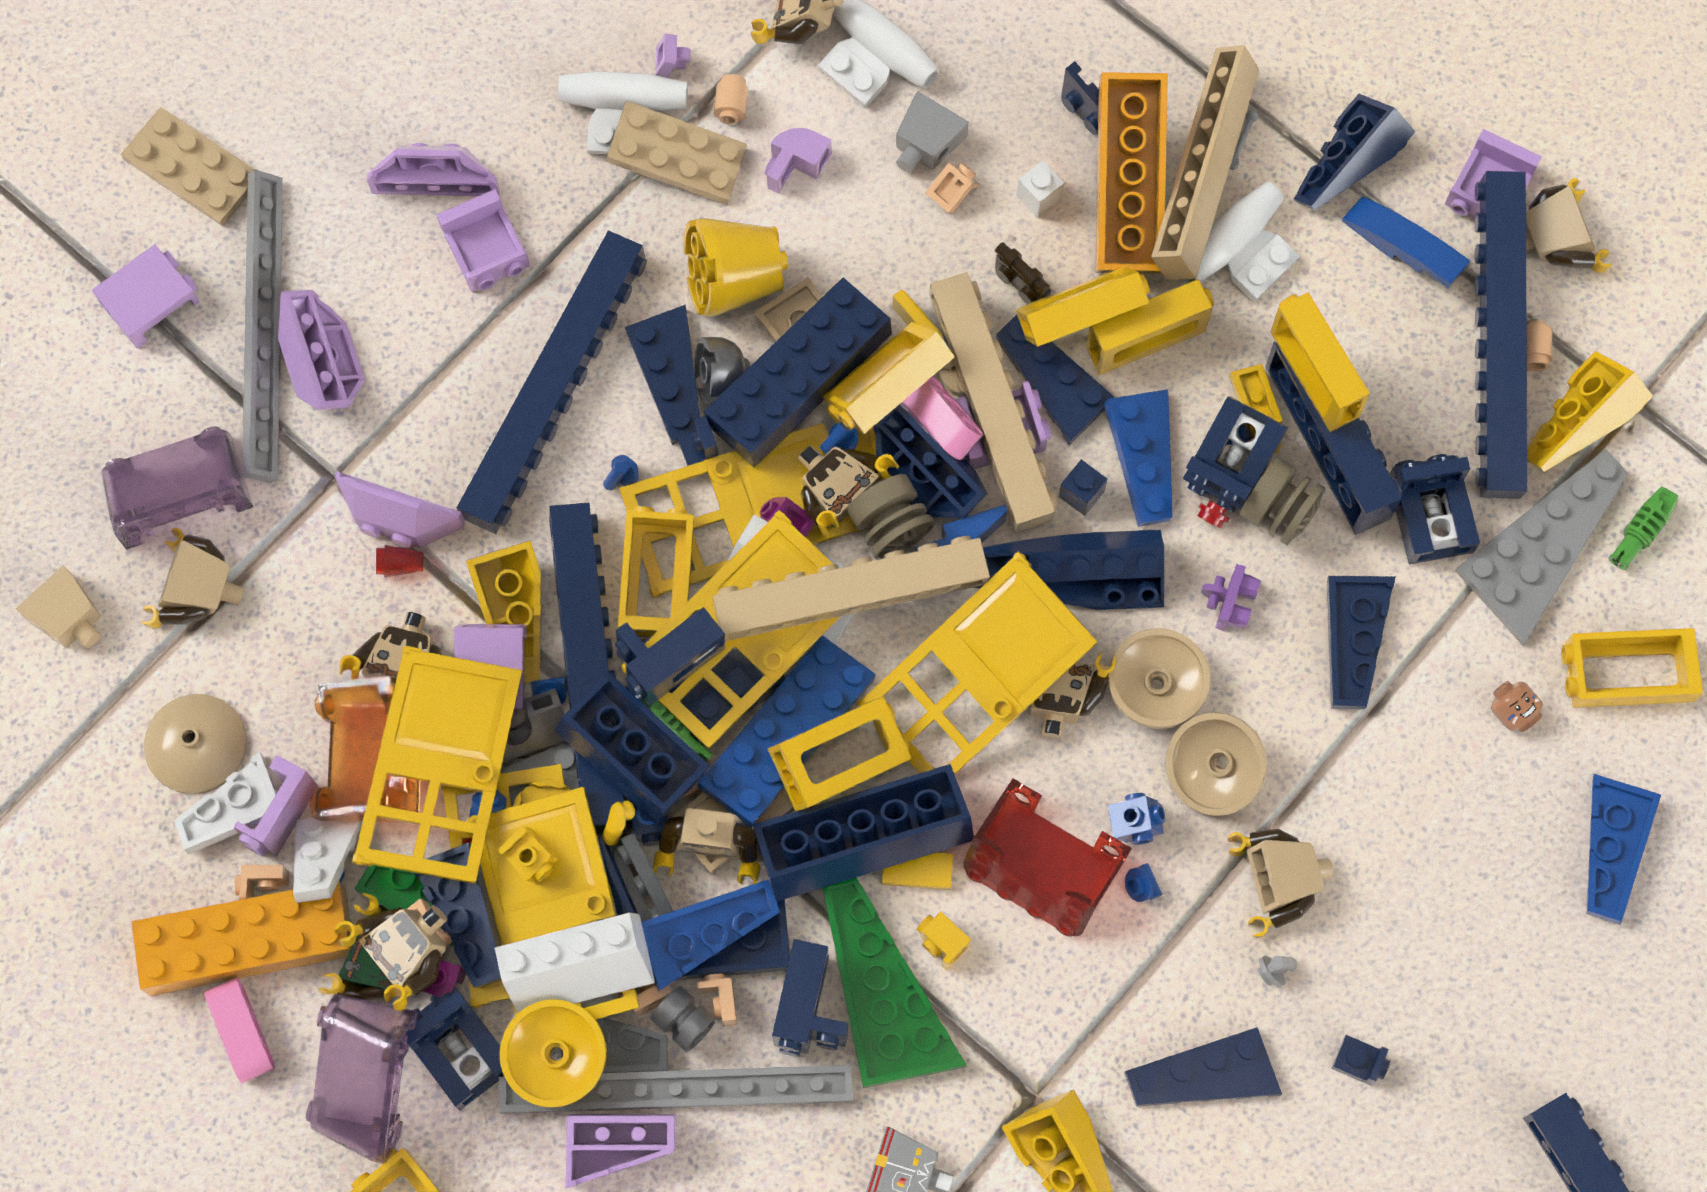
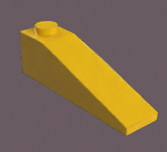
(1597, 402)
(1060, 1145)

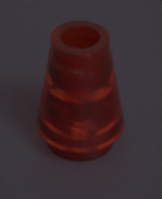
(398, 561)

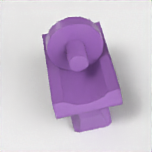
(1231, 613)

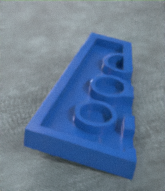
(1143, 448)
(1618, 837)
(699, 931)

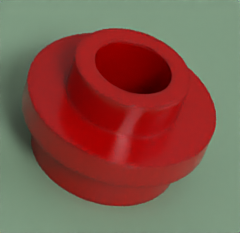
(1213, 514)

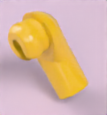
(616, 821)

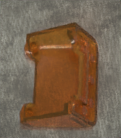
(357, 725)

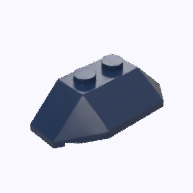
(941, 482)
(738, 675)

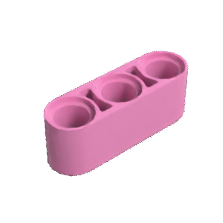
(944, 418)
(239, 1030)

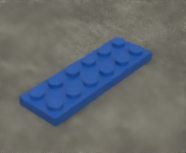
(814, 692)

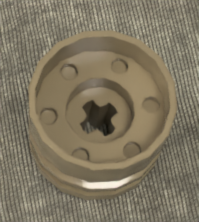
(1282, 501)
(889, 515)

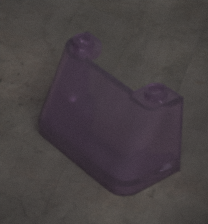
(173, 484)
(360, 1075)

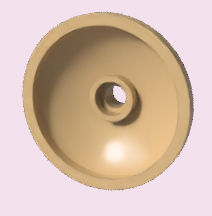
(1162, 657)
(206, 761)
(1195, 766)

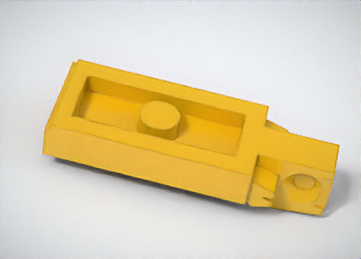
(1255, 391)

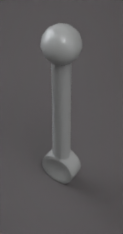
(1251, 117)

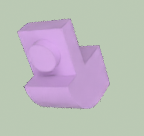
(799, 150)

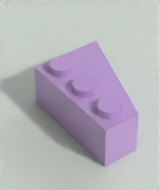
(614, 1142)

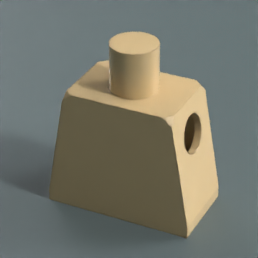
(62, 610)

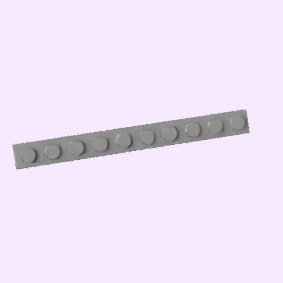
(262, 327)
(701, 1089)

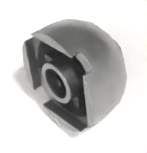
(719, 365)

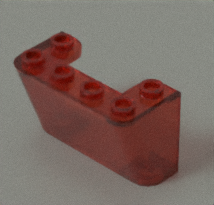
(1041, 863)

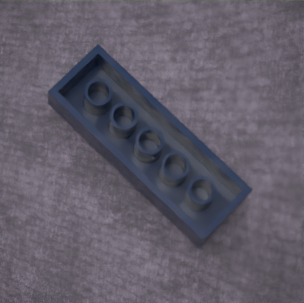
(798, 372)
(1345, 455)
(864, 832)

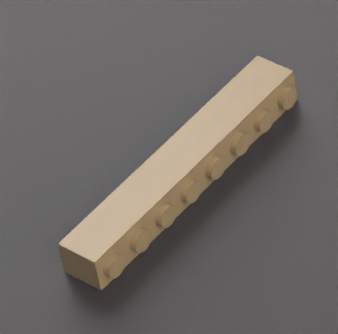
(1205, 163)
(992, 402)
(850, 589)

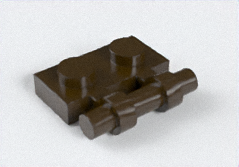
(1014, 270)

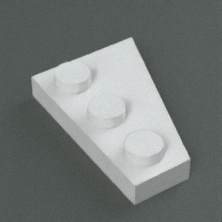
(240, 799)
(321, 856)

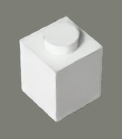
(1040, 189)

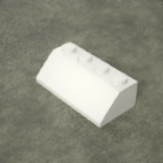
(577, 962)

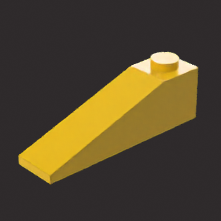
(511, 594)

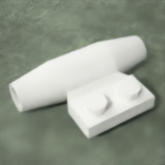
(875, 48)
(609, 92)
(1238, 240)

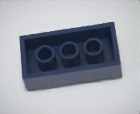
(632, 748)

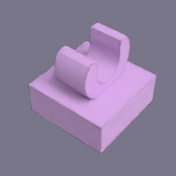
(670, 56)

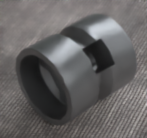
(683, 1019)

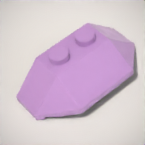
(431, 171)
(318, 351)
(396, 514)

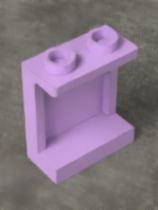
(1489, 154)
(483, 241)
(145, 293)
(1040, 429)
(493, 645)
(282, 812)

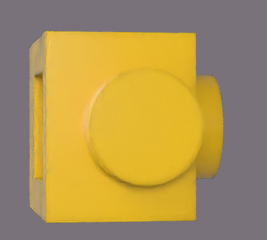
(542, 860)
(943, 938)

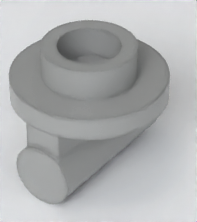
(1273, 969)

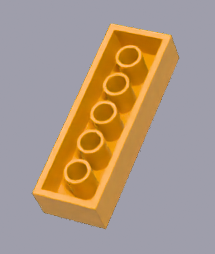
(1130, 169)
(237, 940)

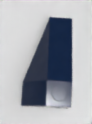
(1364, 140)

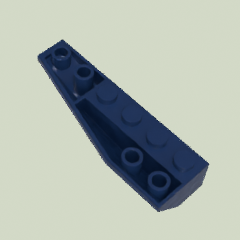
(1093, 567)

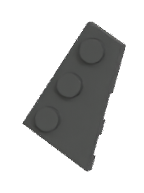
(646, 880)
(632, 1048)

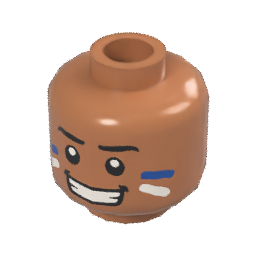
(1516, 706)

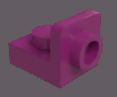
(792, 512)
(446, 979)

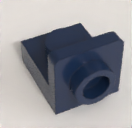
(698, 444)
(1361, 1060)

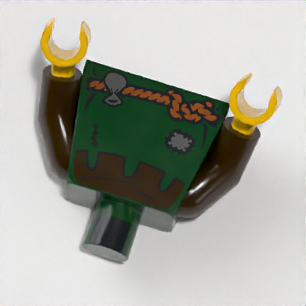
(360, 974)

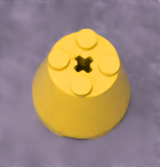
(731, 264)

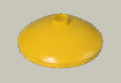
(529, 1047)

